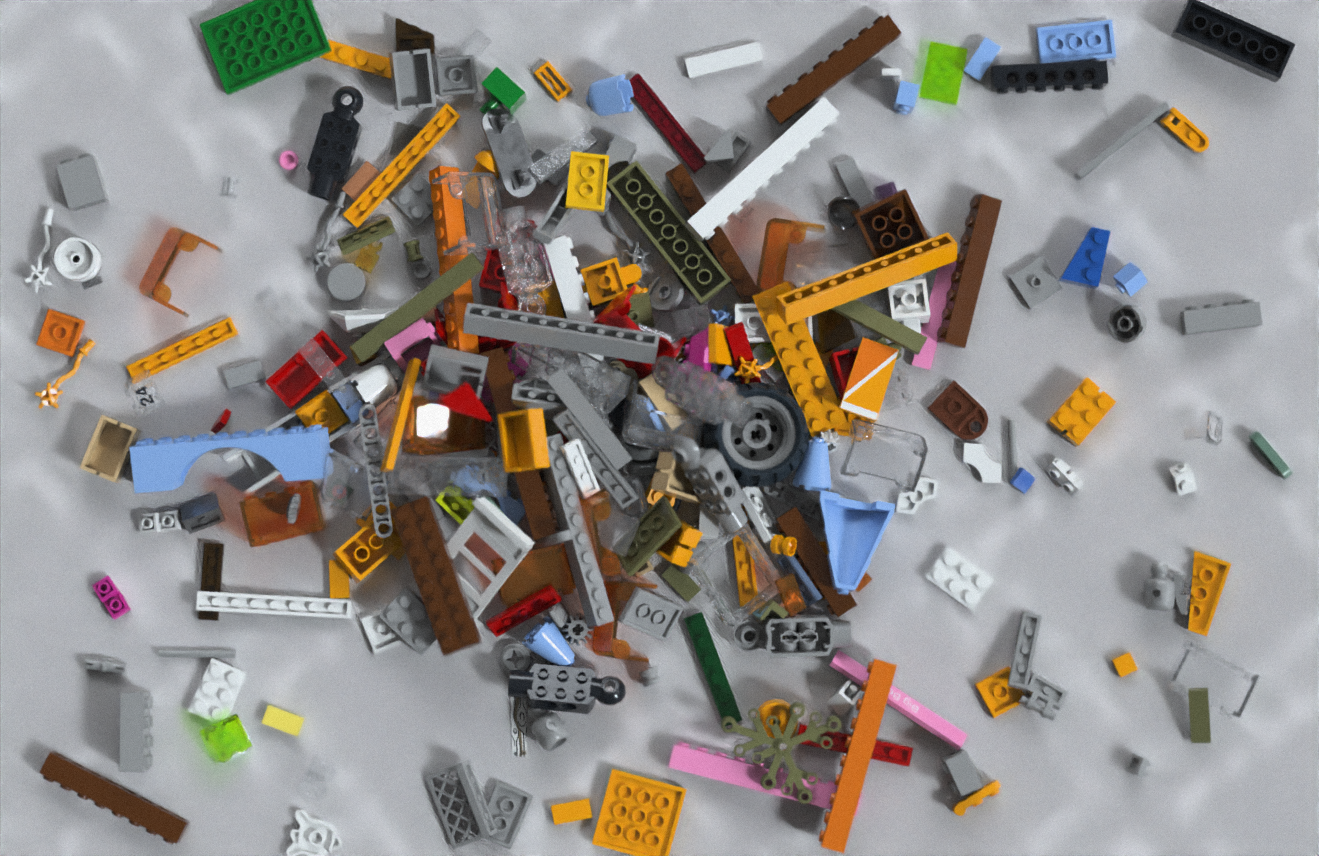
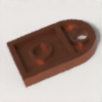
(958, 410)

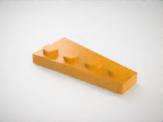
(1206, 588)

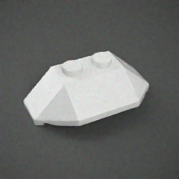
(360, 321)

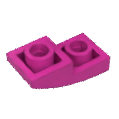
(111, 597)

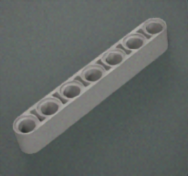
(374, 480)

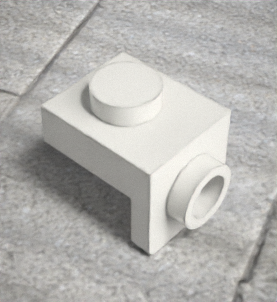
(1183, 478)

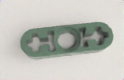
(1270, 455)

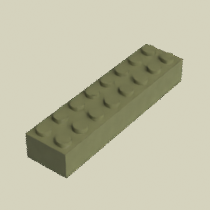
(667, 233)

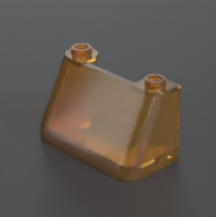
(439, 431)
(598, 509)
(536, 572)

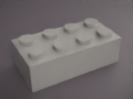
(135, 732)

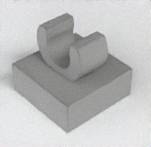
(1137, 765)

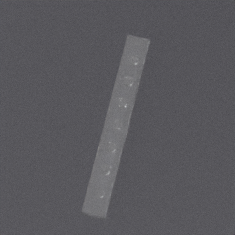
(308, 347)

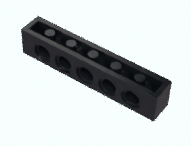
(1097, 69)

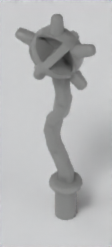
(635, 254)
(320, 256)

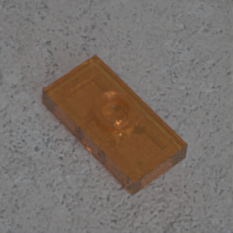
(790, 594)

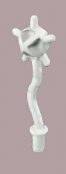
(38, 276)

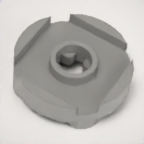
(672, 299)

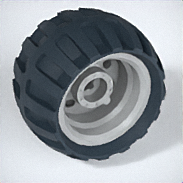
(789, 440)

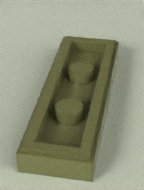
(366, 235)
(1199, 715)

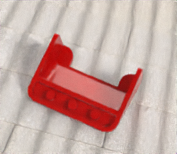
(462, 400)

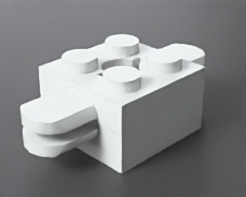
(909, 303)

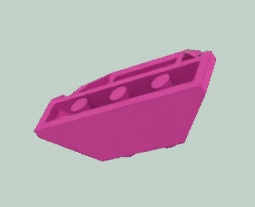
(698, 350)

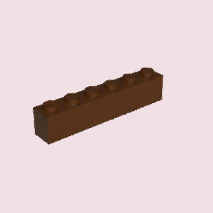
(814, 559)

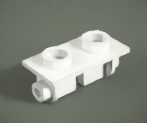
(1057, 470)

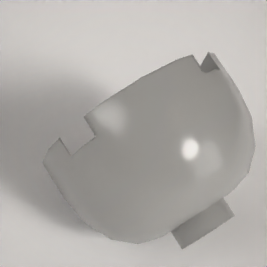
(1127, 323)

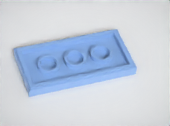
(1076, 42)

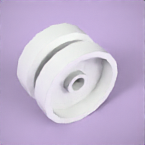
(66, 261)

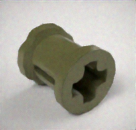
(413, 251)

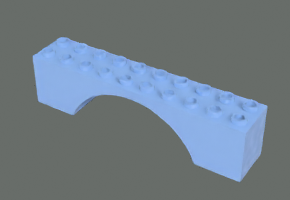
(166, 462)

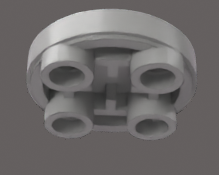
(346, 282)

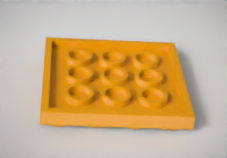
(638, 815)

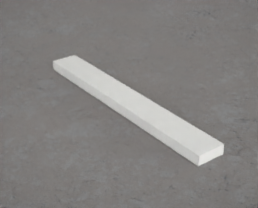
(273, 604)

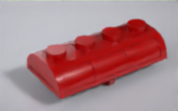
(297, 377)

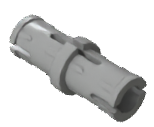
(105, 665)

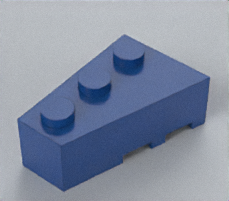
(1088, 260)

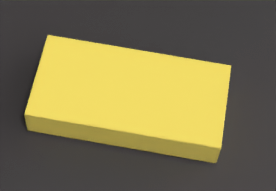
(283, 720)

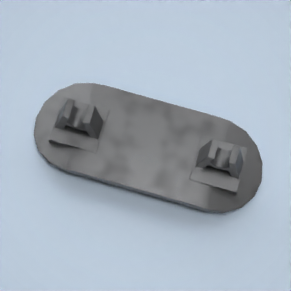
(509, 151)

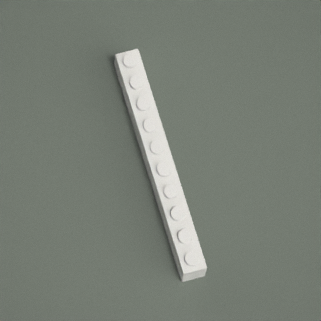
(765, 166)

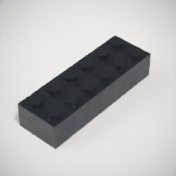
(1233, 40)

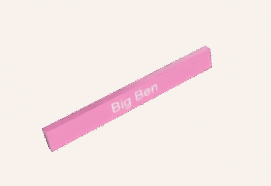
(903, 703)

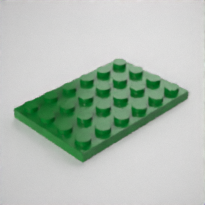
(264, 40)

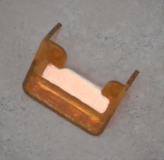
(775, 249)
(152, 281)
(604, 635)

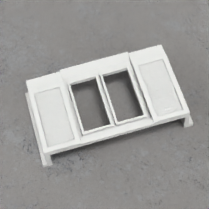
(501, 536)

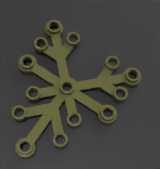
(760, 737)

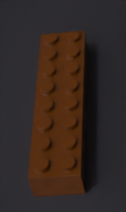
(436, 576)

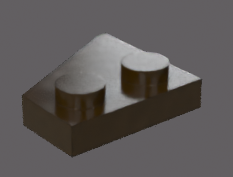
(411, 37)

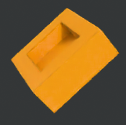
(1124, 664)

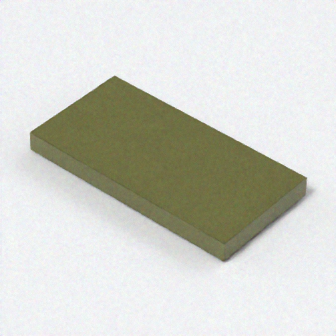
(654, 530)

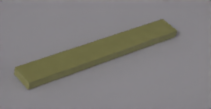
(417, 306)

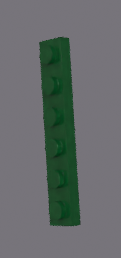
(712, 667)

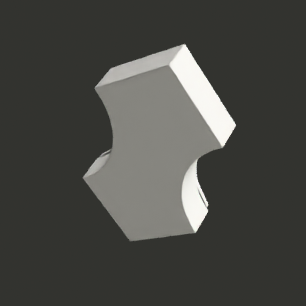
(975, 455)
(908, 502)

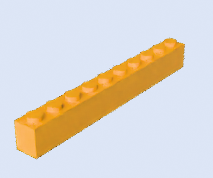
(866, 278)

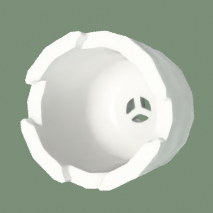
(375, 385)

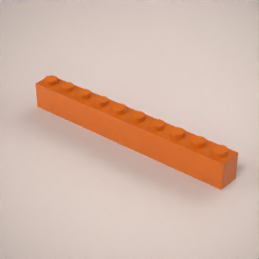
(450, 227)
(858, 755)

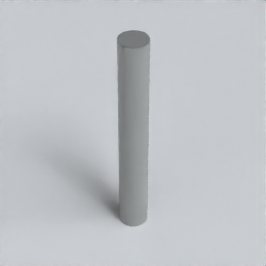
(1012, 447)

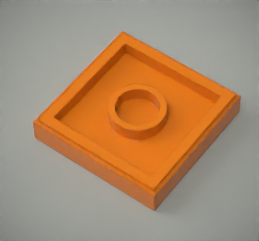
(60, 333)

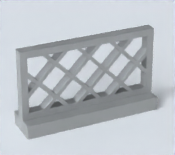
(473, 796)

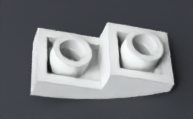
(159, 522)

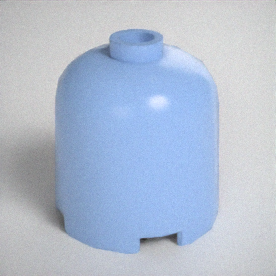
(610, 96)

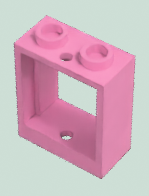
(410, 337)

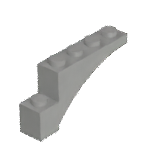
(555, 219)

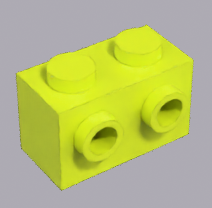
(457, 506)

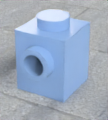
(1130, 279)

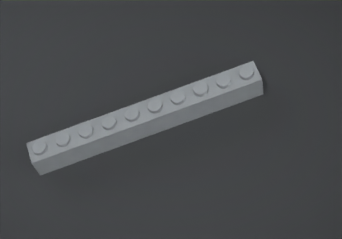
(561, 333)
(580, 548)

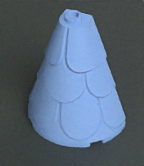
(851, 536)

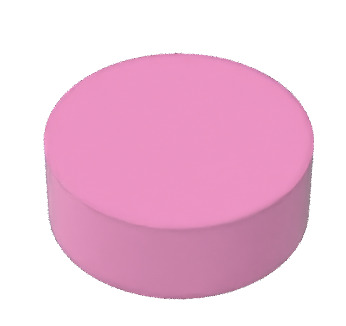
(288, 160)

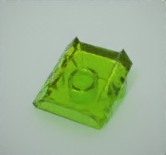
(225, 739)

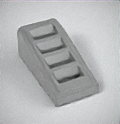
(559, 614)

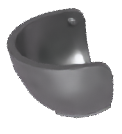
(839, 212)

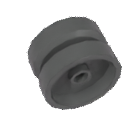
(643, 459)

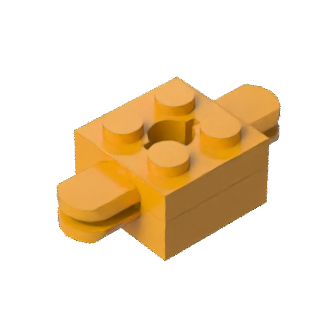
(608, 280)

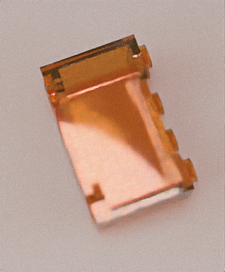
(267, 520)

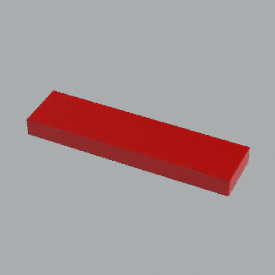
(740, 347)
(523, 610)

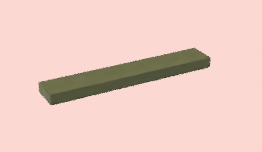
(882, 325)

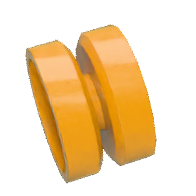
(778, 708)

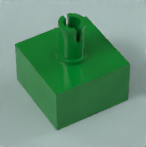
(502, 92)

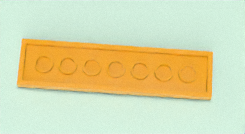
(800, 364)

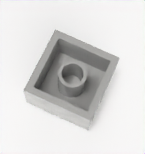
(961, 772)

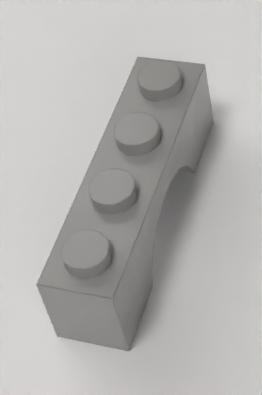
(620, 154)

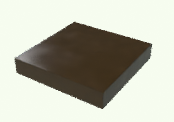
(832, 330)

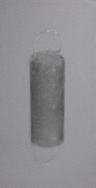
(92, 282)

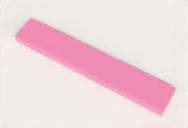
(937, 303)

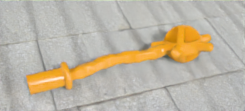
(748, 369)
(50, 395)

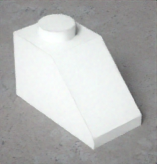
(845, 697)

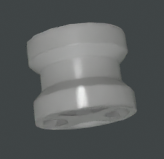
(650, 676)

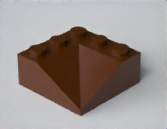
(889, 224)

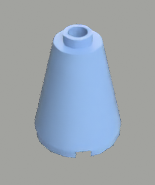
(814, 467)
(549, 643)

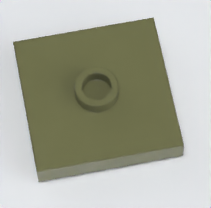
(641, 310)

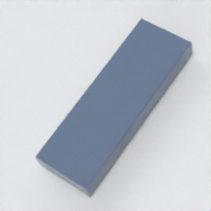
(808, 591)

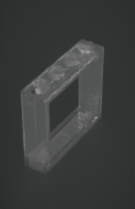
(760, 558)

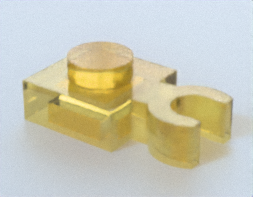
(368, 258)

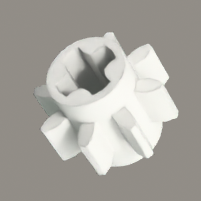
(831, 438)

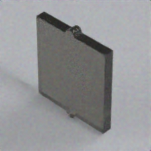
(403, 136)

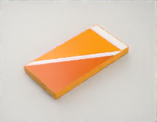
(868, 379)

